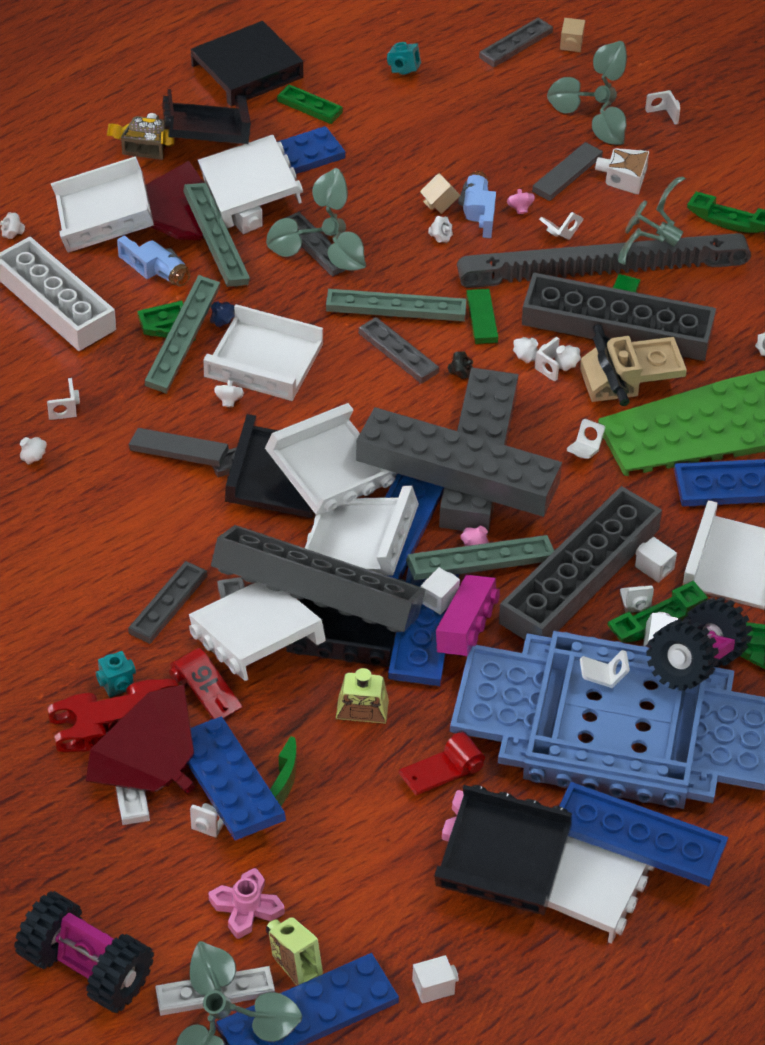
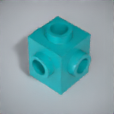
(404, 58)
(115, 673)

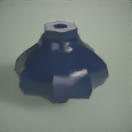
(221, 313)

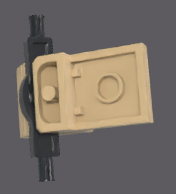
(620, 365)

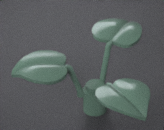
(565, 93)
(666, 231)
(348, 249)
(215, 968)

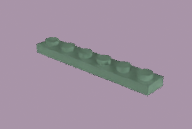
(216, 234)
(396, 305)
(182, 334)
(480, 557)

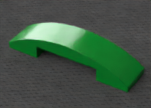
(726, 217)
(632, 627)
(287, 769)

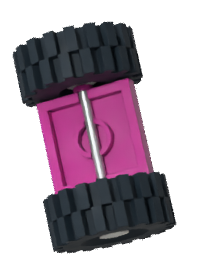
(705, 639)
(58, 933)

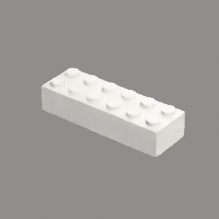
(56, 294)

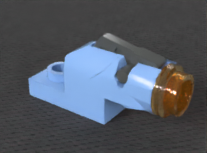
(478, 202)
(152, 260)

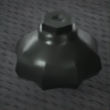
(460, 365)

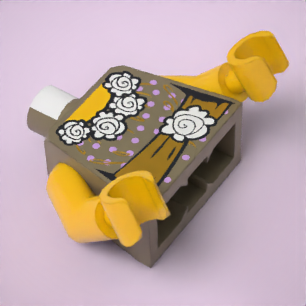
(142, 136)

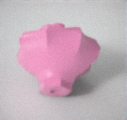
(521, 201)
(474, 536)

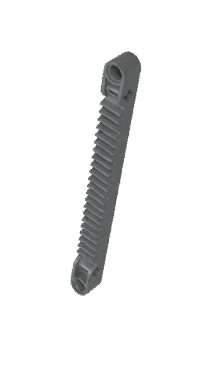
(477, 271)

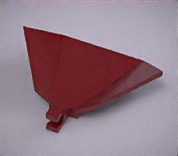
(170, 206)
(146, 745)

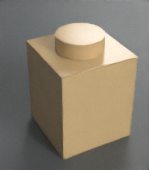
(572, 34)
(439, 194)

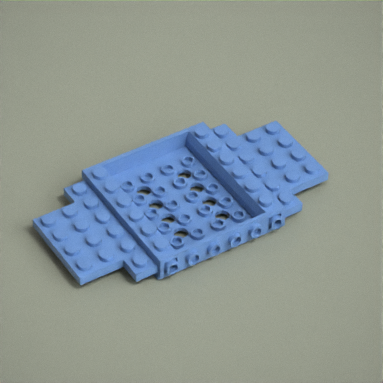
(537, 708)

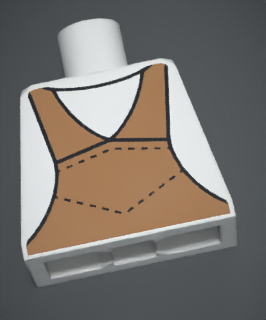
(625, 169)

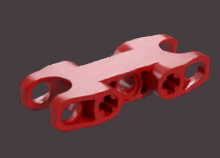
(96, 718)

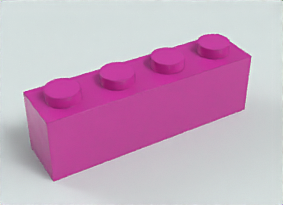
(467, 615)

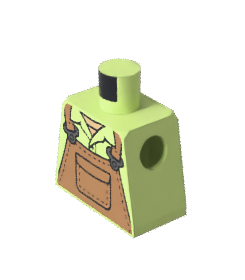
(363, 698)
(295, 950)

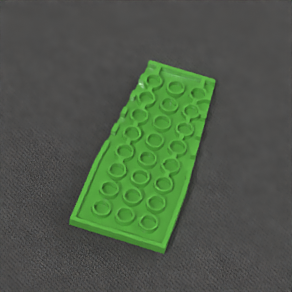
(691, 425)

